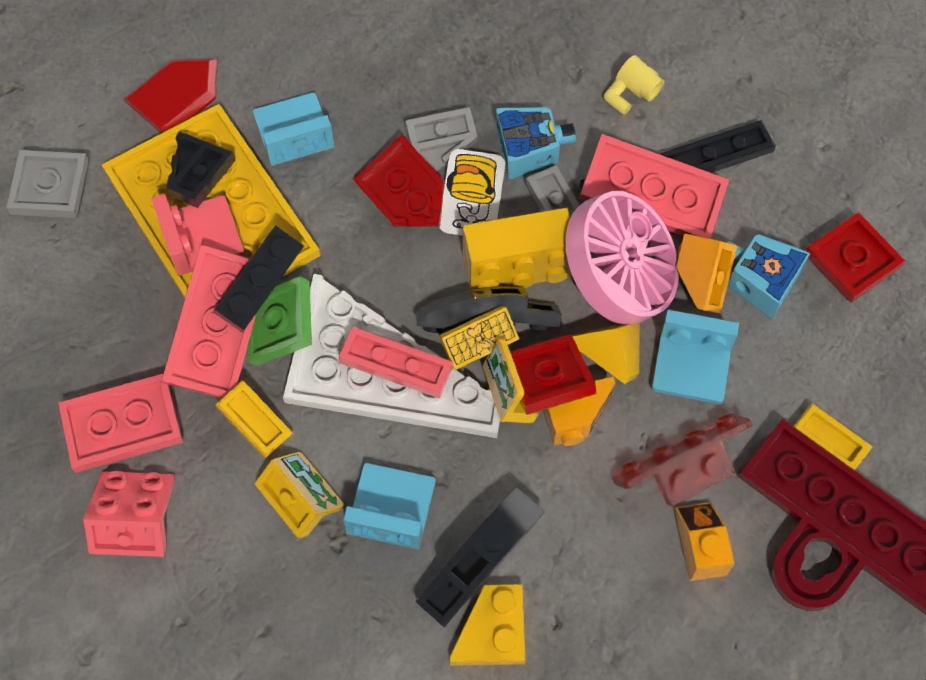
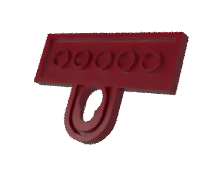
(839, 509)

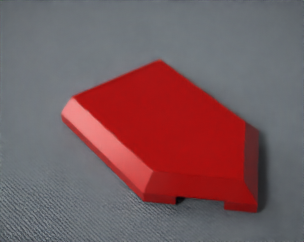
(175, 92)
(403, 186)

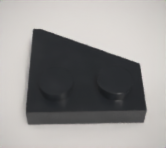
(196, 169)

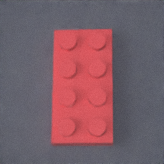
(679, 193)
(206, 348)

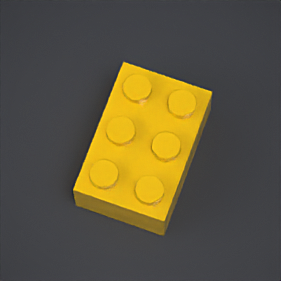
(517, 250)

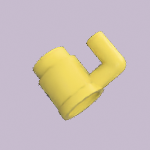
(638, 79)

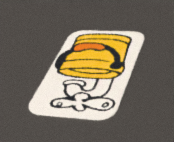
(471, 189)

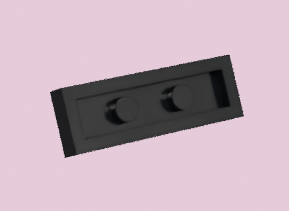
(258, 279)

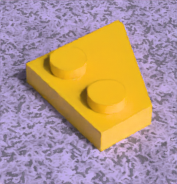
(493, 629)

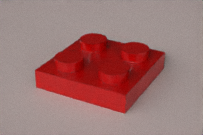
(855, 257)
(552, 374)

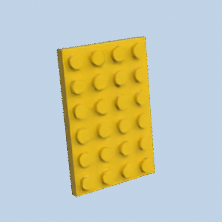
(246, 185)

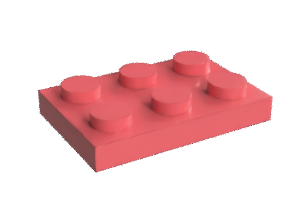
(119, 423)

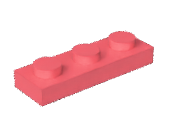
(396, 362)

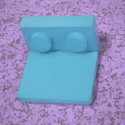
(293, 128)
(694, 356)
(390, 506)

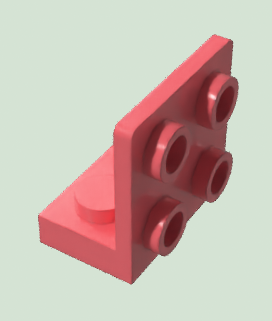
(191, 226)
(128, 514)

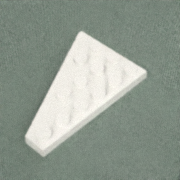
(323, 383)

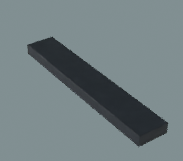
(724, 148)

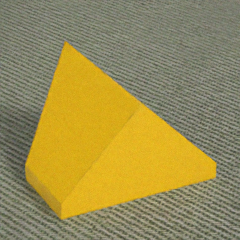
(613, 349)

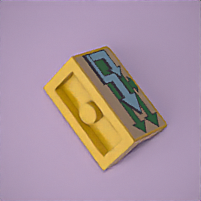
(506, 385)
(297, 493)

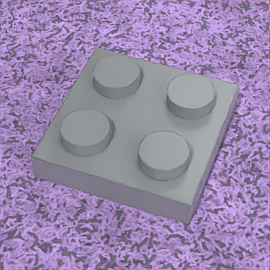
(47, 184)

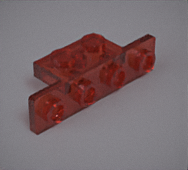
(689, 465)

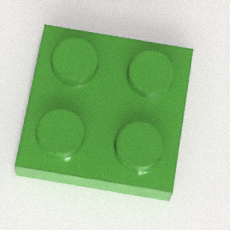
(281, 323)

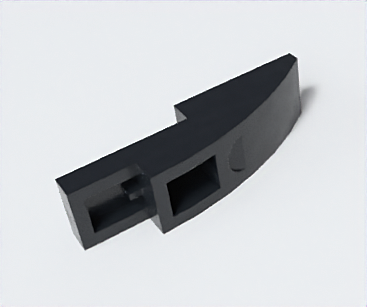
(467, 305)
(479, 557)

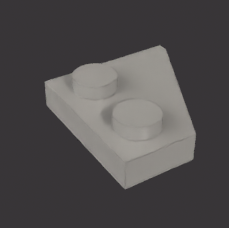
(441, 134)

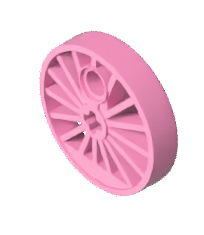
(623, 278)

